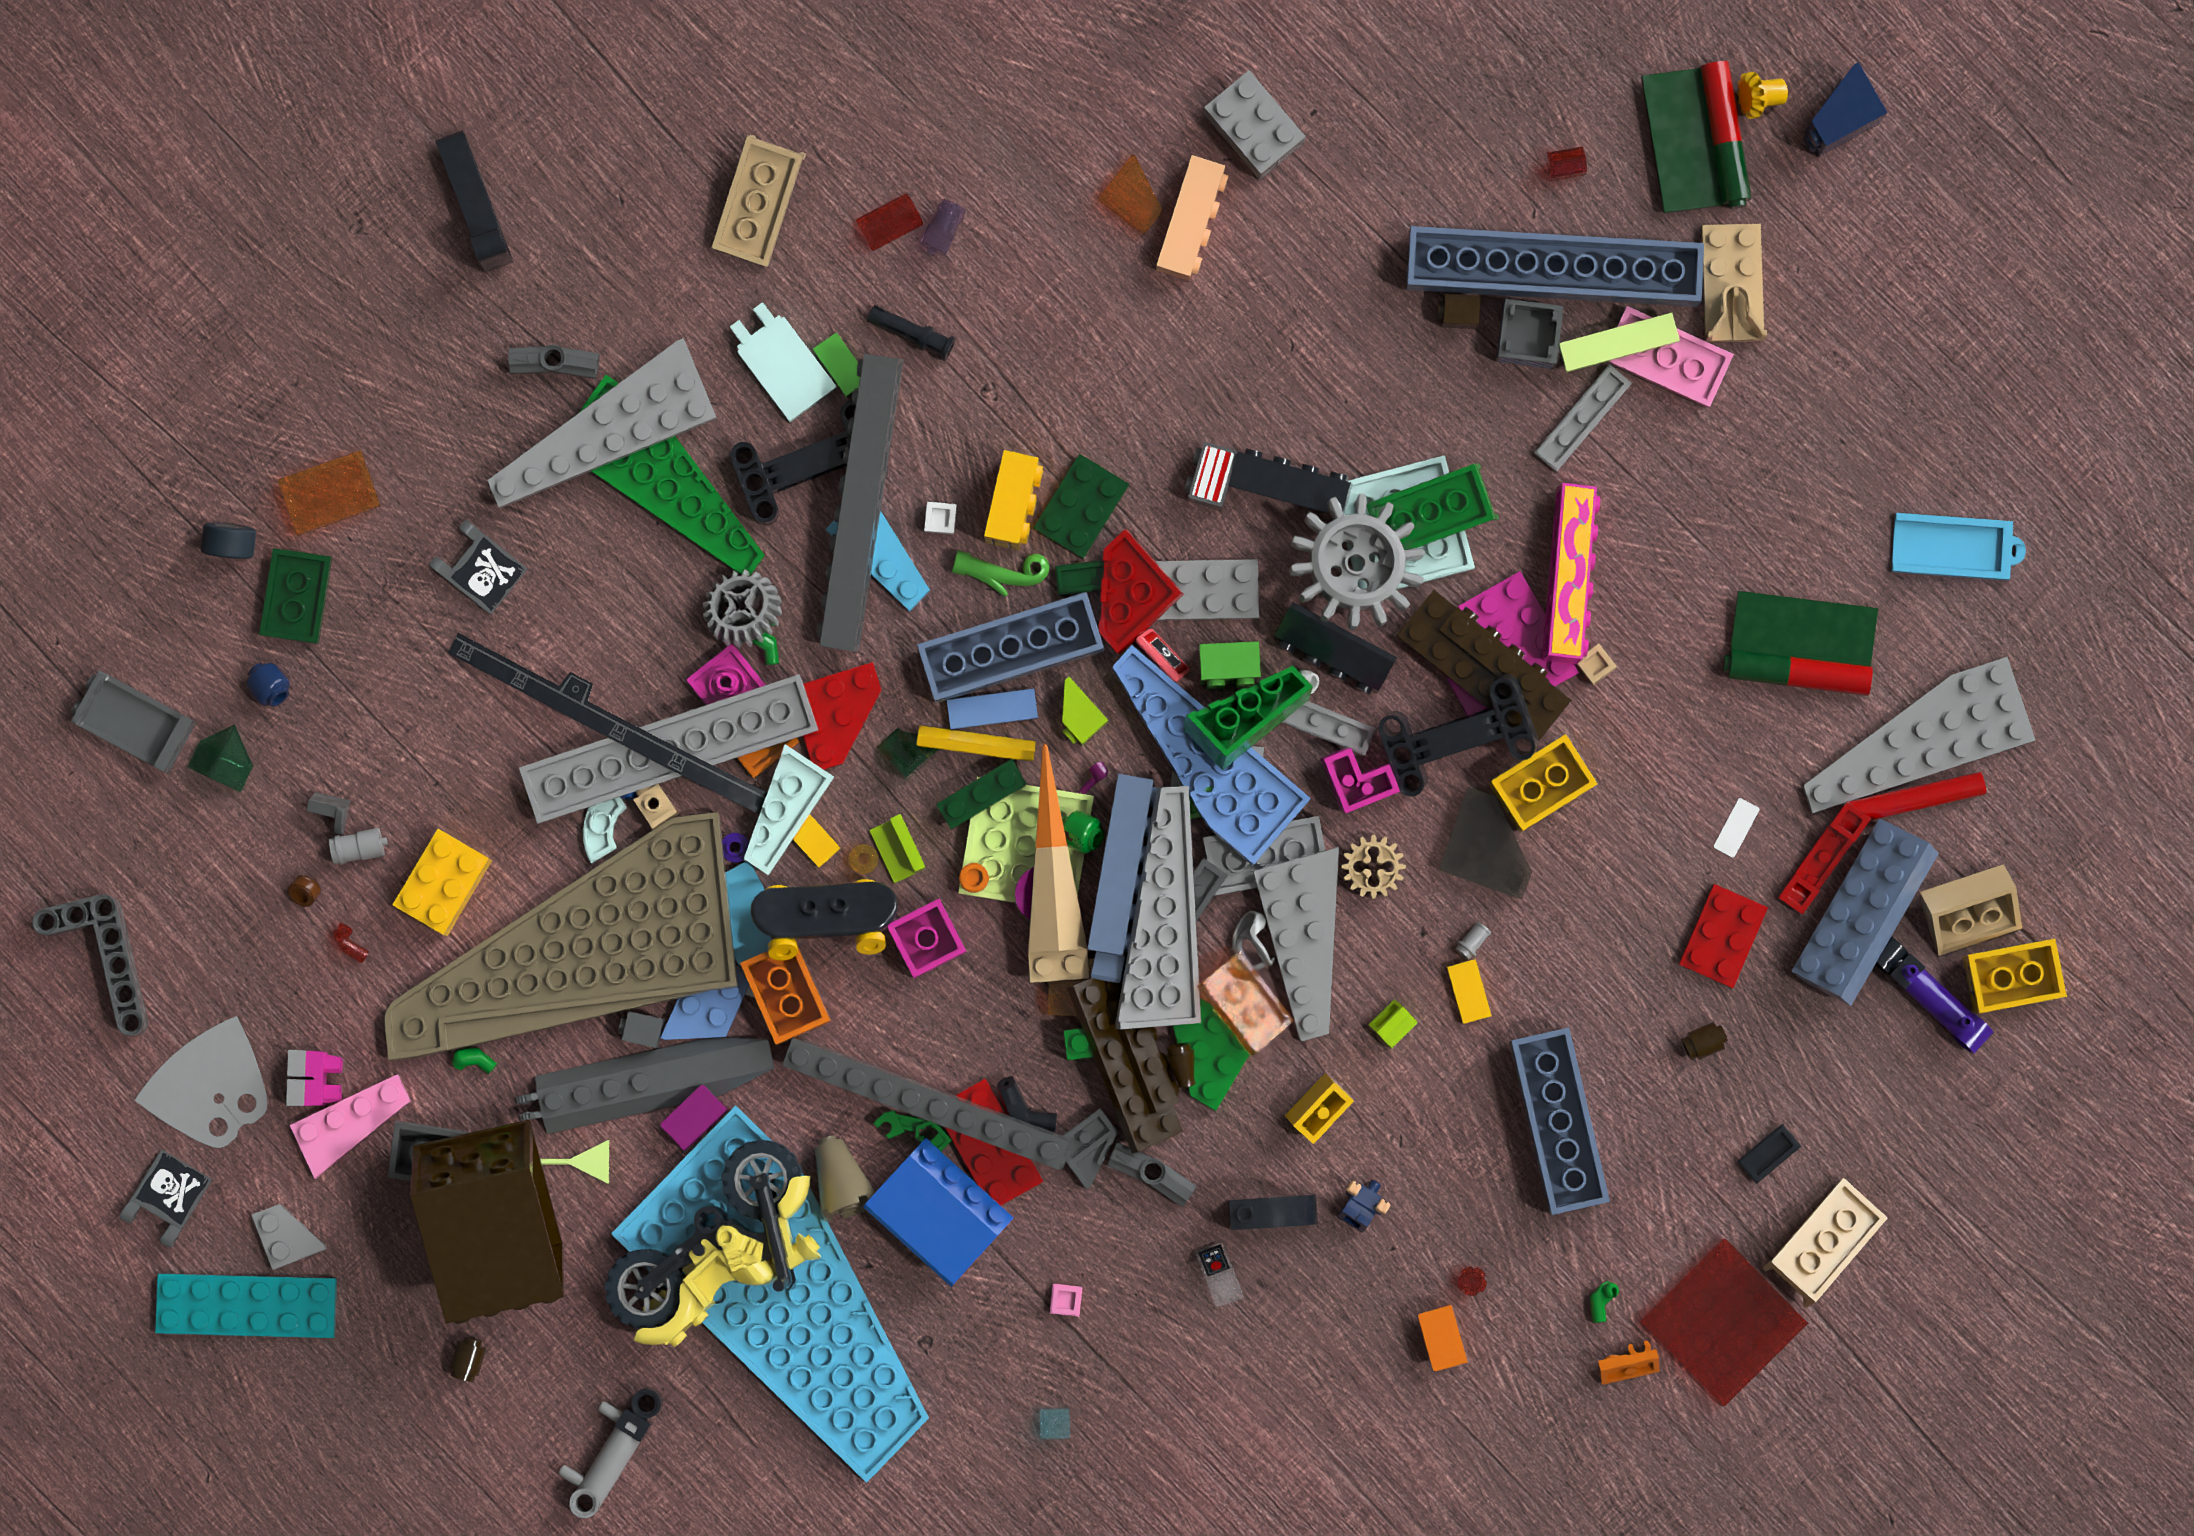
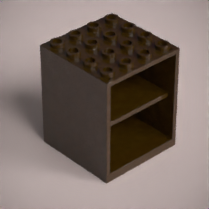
(487, 1222)

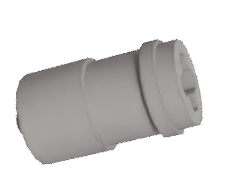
(358, 846)

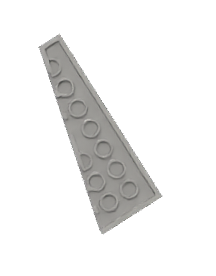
(637, 413)
(1162, 950)

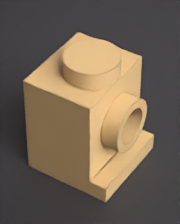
(662, 813)

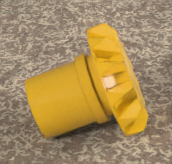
(1757, 94)

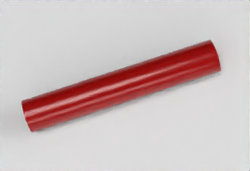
(1922, 796)

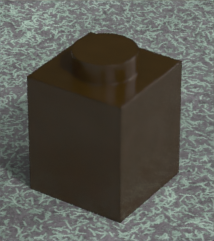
(1459, 311)

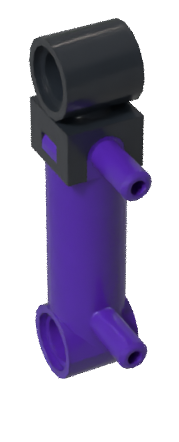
(1912, 977)

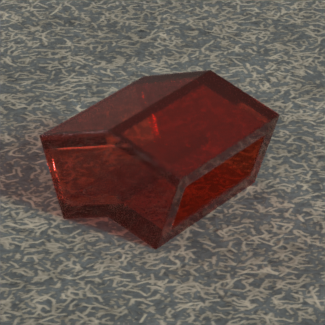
(1566, 163)

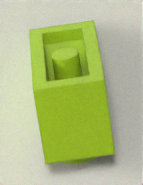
(1080, 715)

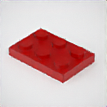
(1723, 936)

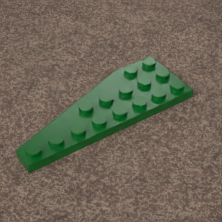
(679, 494)

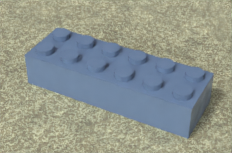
(1010, 647)
(1120, 865)
(1865, 912)
(1559, 1121)

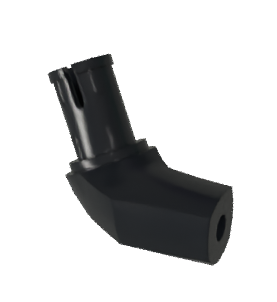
(1017, 1107)

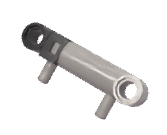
(616, 1452)

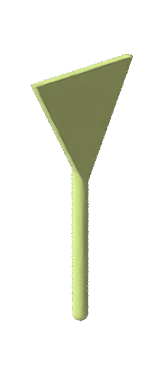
(593, 1161)

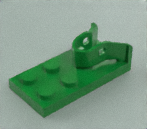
(1439, 507)

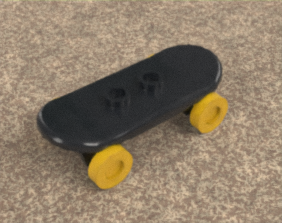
(824, 912)

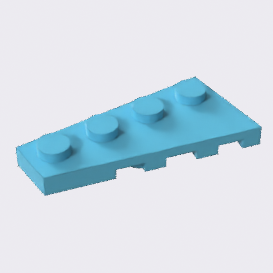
(893, 566)

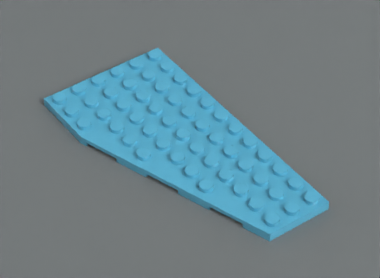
(808, 1343)

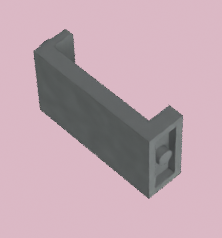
(132, 721)

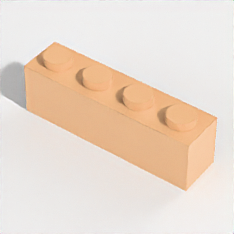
(1191, 217)

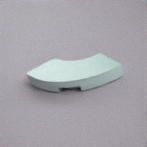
(599, 828)

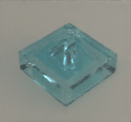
(1055, 1423)

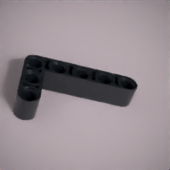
(474, 202)

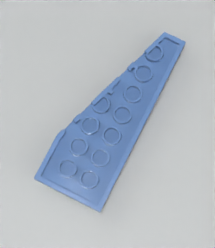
(1248, 798)

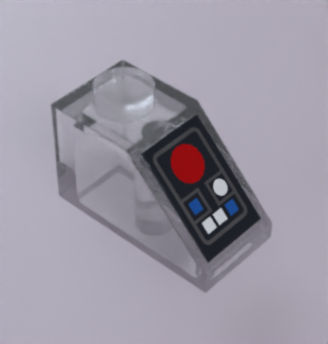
(1219, 1274)

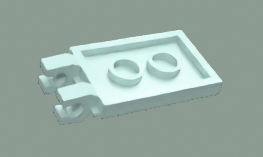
(782, 364)

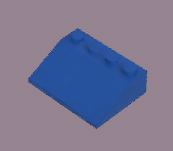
(938, 1212)

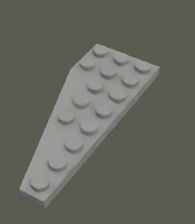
(1945, 728)

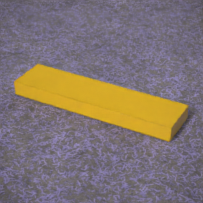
(976, 743)

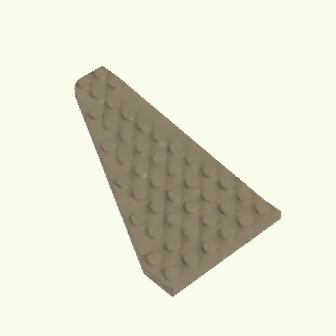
(611, 942)

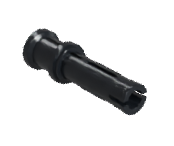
(923, 337)

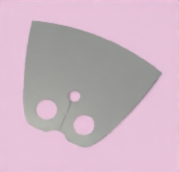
(207, 1065)

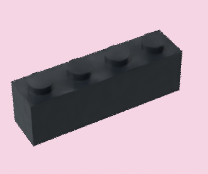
(1287, 483)

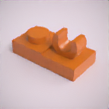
(1624, 1367)

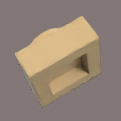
(1596, 664)

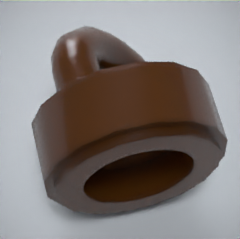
(304, 891)

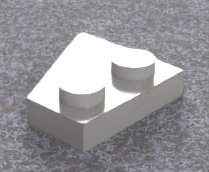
(285, 1237)

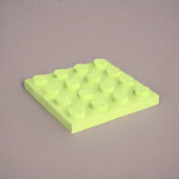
(1006, 840)

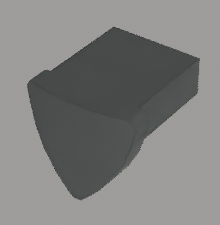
(332, 807)

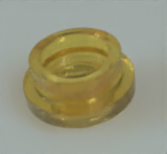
(873, 859)

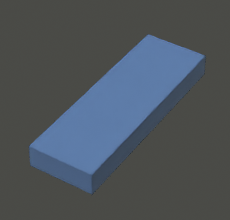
(992, 709)

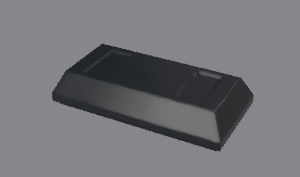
(1769, 1153)

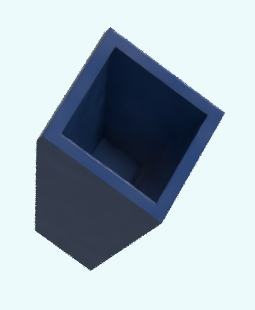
(1846, 113)

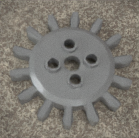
(1367, 537)

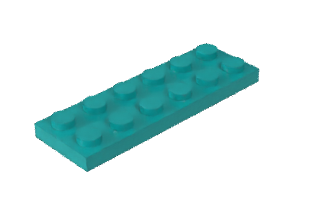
(246, 1305)

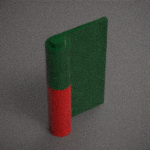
(1696, 138)
(1802, 643)

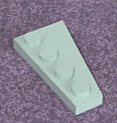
(789, 801)

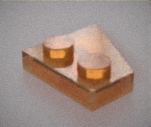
(1132, 197)

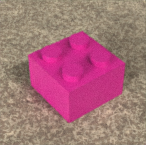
(926, 938)

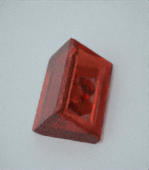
(889, 222)

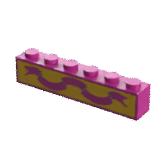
(1570, 573)

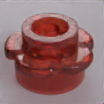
(1480, 1282)

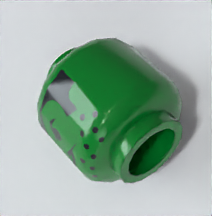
(1083, 832)

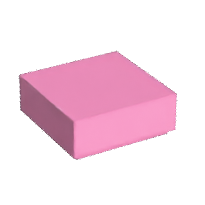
(1066, 1300)

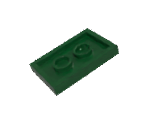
(1081, 506)
(295, 596)

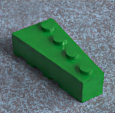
(1240, 721)

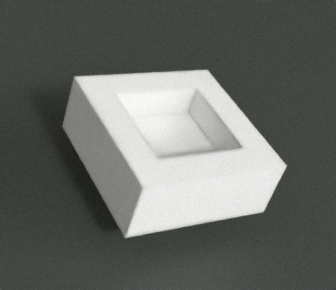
(940, 518)

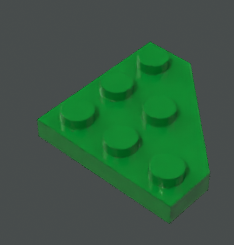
(1216, 1055)

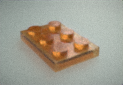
(329, 493)
(1245, 1003)

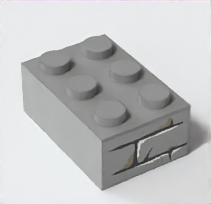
(1254, 125)

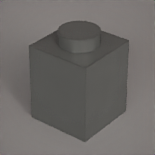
(641, 1029)

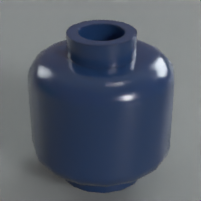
(268, 684)

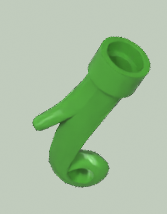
(994, 574)

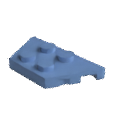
(706, 1013)

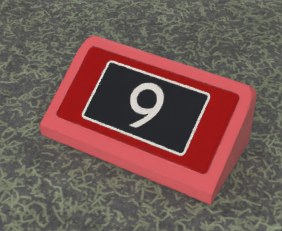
(1162, 655)

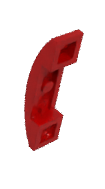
(1824, 857)

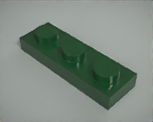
(981, 794)

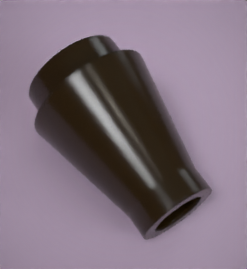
(1182, 1063)

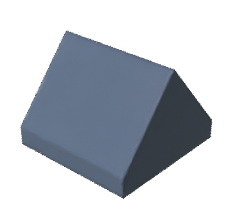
(1108, 967)

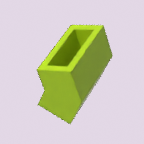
(1393, 1023)

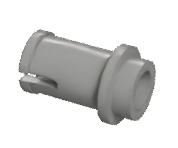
(1472, 941)

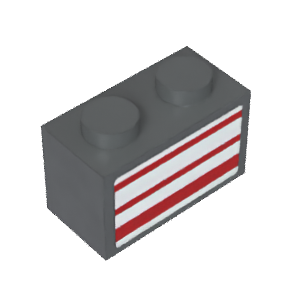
(1211, 475)

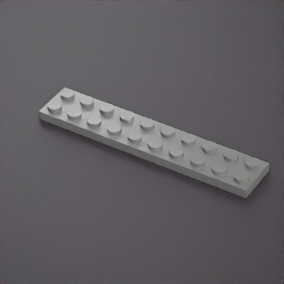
(708, 732)

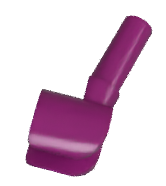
(1098, 772)

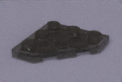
(1485, 847)

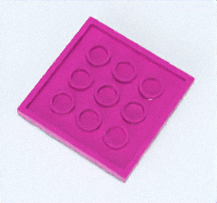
(1521, 621)

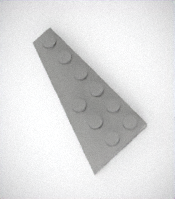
(1301, 921)

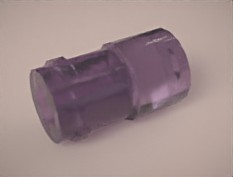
(941, 230)

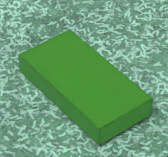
(839, 363)

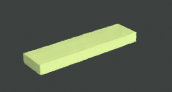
(1619, 342)

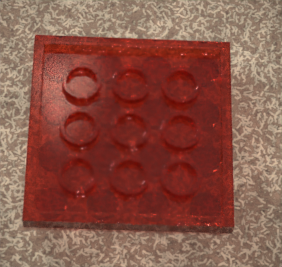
(1724, 1322)

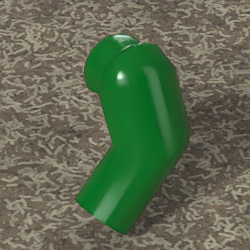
(769, 649)
(473, 1056)
(1600, 1298)

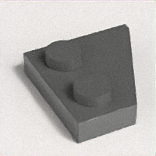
(1090, 1146)

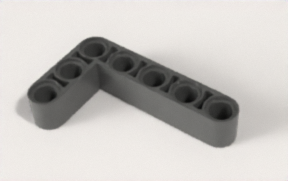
(108, 953)

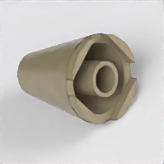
(840, 1180)

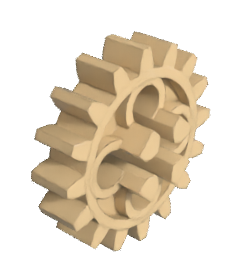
(1360, 854)

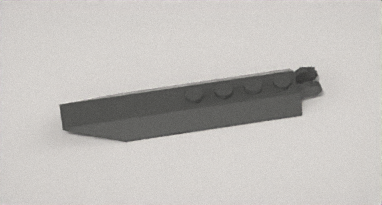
(645, 1081)

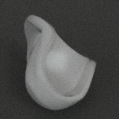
(1247, 928)

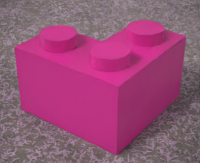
(1355, 788)

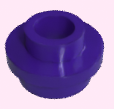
(728, 840)

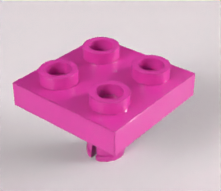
(724, 677)

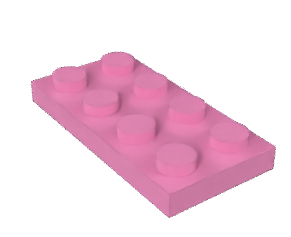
(1685, 368)

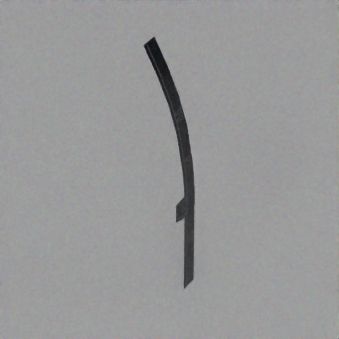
(572, 700)

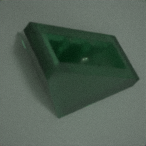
(904, 754)
(223, 759)

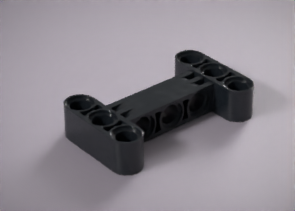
(790, 468)
(1458, 735)

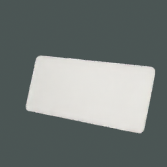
(1736, 827)

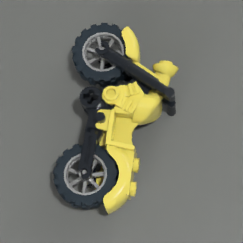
(719, 1251)

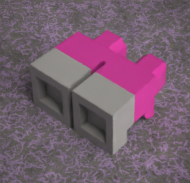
(314, 1091)

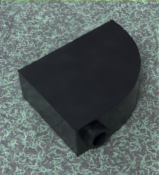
(1272, 1212)

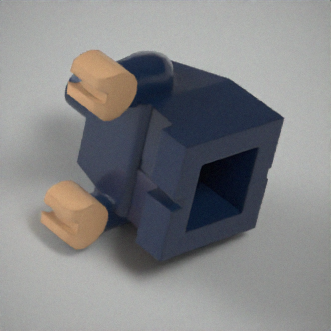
(1362, 1205)

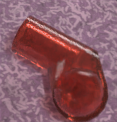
(347, 946)

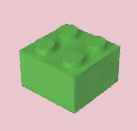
(1229, 664)

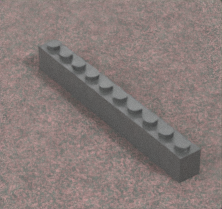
(861, 502)
(928, 1102)

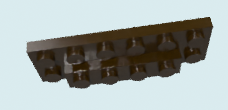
(1476, 657)
(1129, 1066)

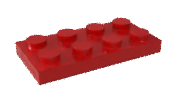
(994, 1169)

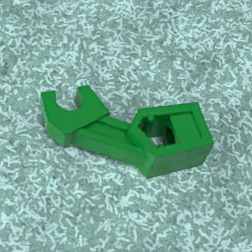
(901, 1123)

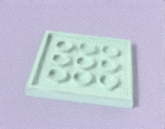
(1441, 557)

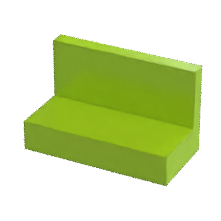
(897, 849)

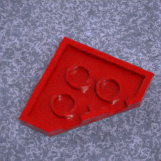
(1132, 592)
(840, 711)

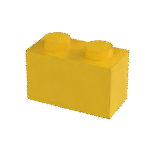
(1319, 1108)

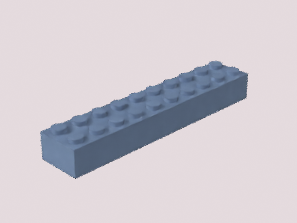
(1554, 266)

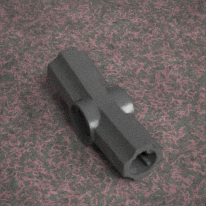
(573, 362)
(1169, 1183)

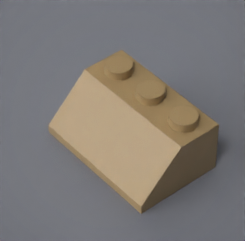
(1971, 909)

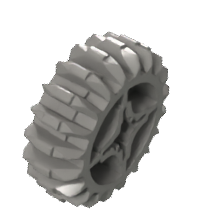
(730, 627)

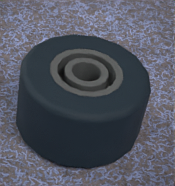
(228, 540)

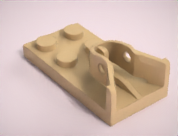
(757, 201)
(1733, 283)
(1827, 1241)

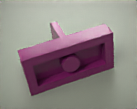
(694, 1117)

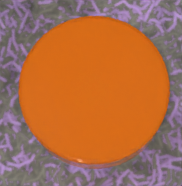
(974, 877)

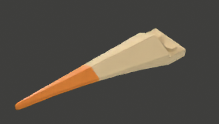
(1056, 928)

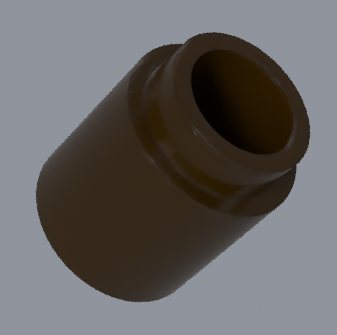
(1704, 1041)
(467, 1359)

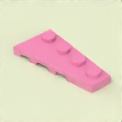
(340, 1127)

